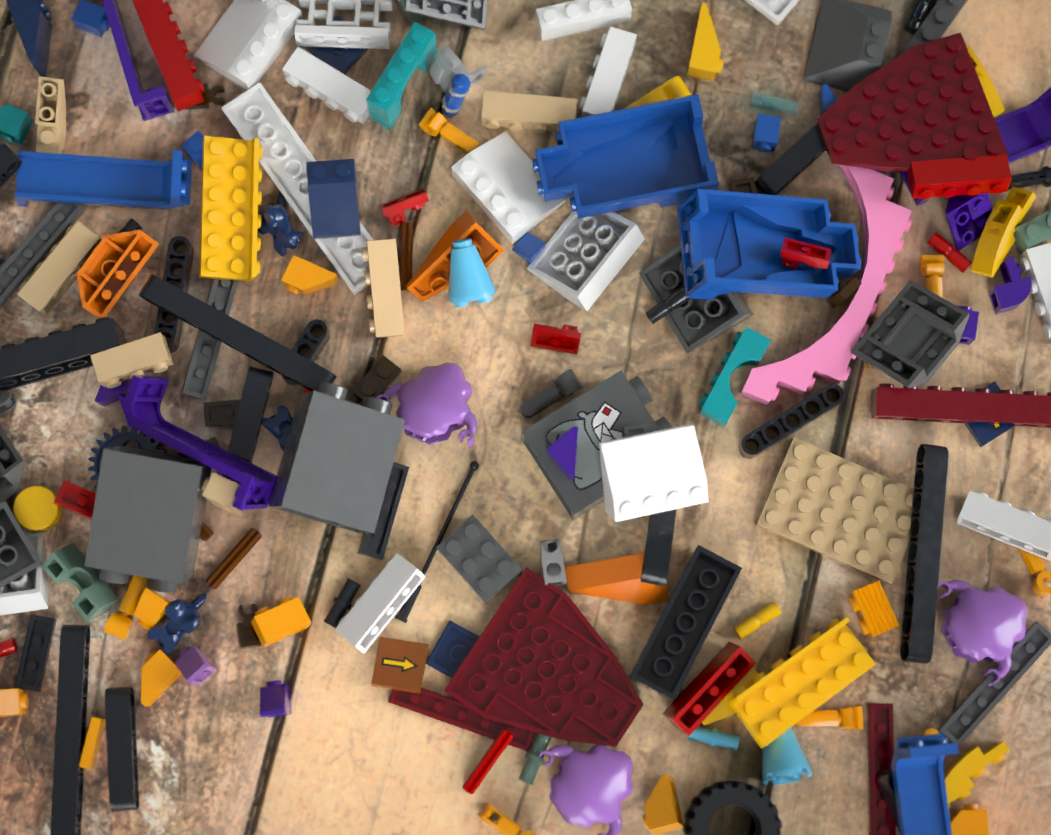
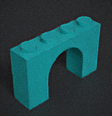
(414, 52)

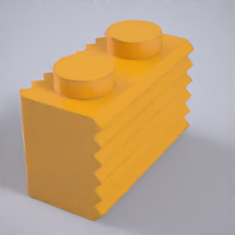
(873, 609)

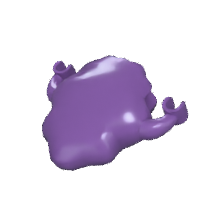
(435, 404)
(984, 625)
(590, 785)

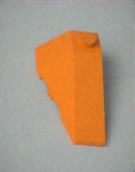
(434, 272)

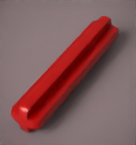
(487, 761)

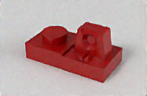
(395, 209)
(797, 251)
(556, 339)
(76, 499)

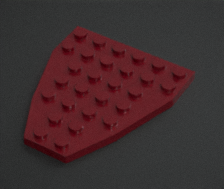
(913, 110)
(546, 670)

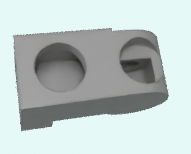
(552, 563)

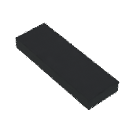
(35, 653)

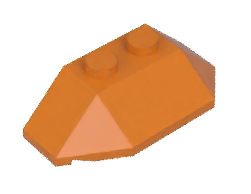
(113, 269)

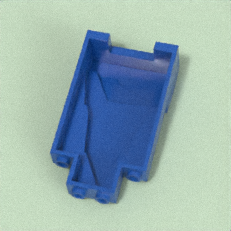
(628, 158)
(737, 242)

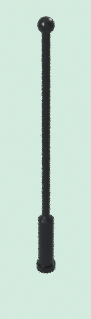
(406, 608)

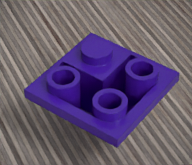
(967, 217)

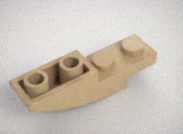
(51, 115)

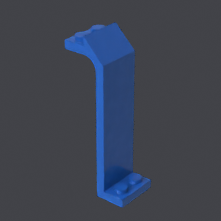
(103, 180)
(921, 784)

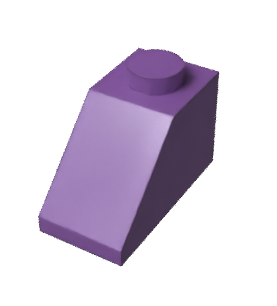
(194, 665)

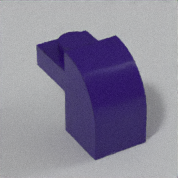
(1014, 291)

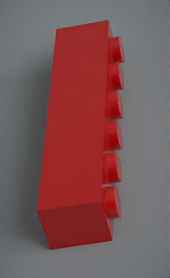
(170, 52)

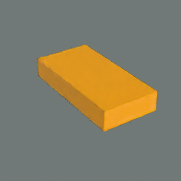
(92, 743)

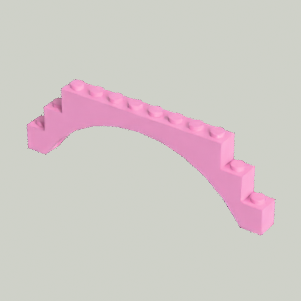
(831, 354)

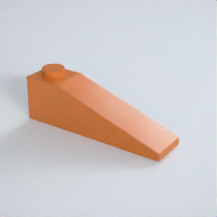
(616, 580)

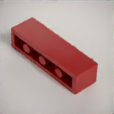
(959, 176)
(709, 688)

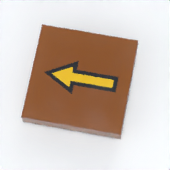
(400, 665)

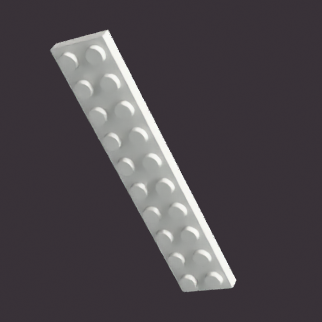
(285, 163)

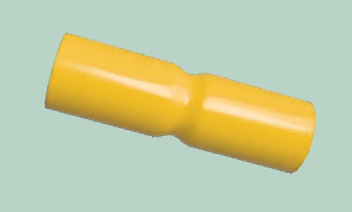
(759, 618)

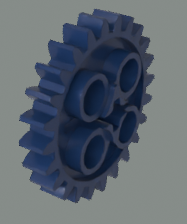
(122, 438)

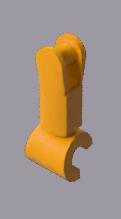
(435, 122)
(933, 267)
(1036, 566)
(121, 623)
(848, 717)
(504, 824)

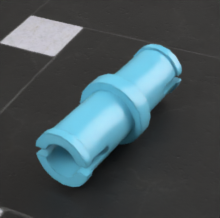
(715, 737)

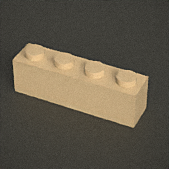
(526, 111)
(59, 270)
(384, 288)

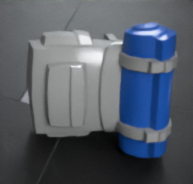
(454, 79)

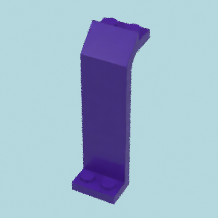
(155, 100)
(1022, 131)
(143, 414)

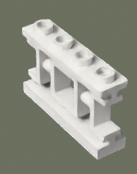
(344, 33)

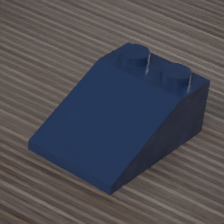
(34, 30)
(333, 198)

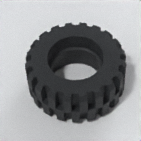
(731, 793)

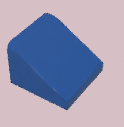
(826, 98)
(529, 247)

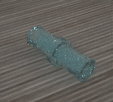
(774, 103)

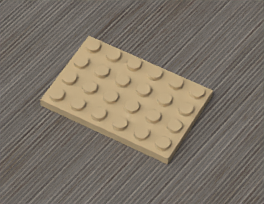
(840, 510)

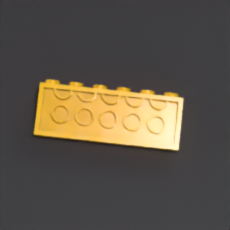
(230, 209)
(801, 682)

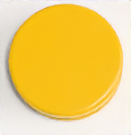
(36, 509)

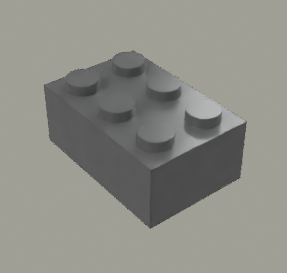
(479, 559)

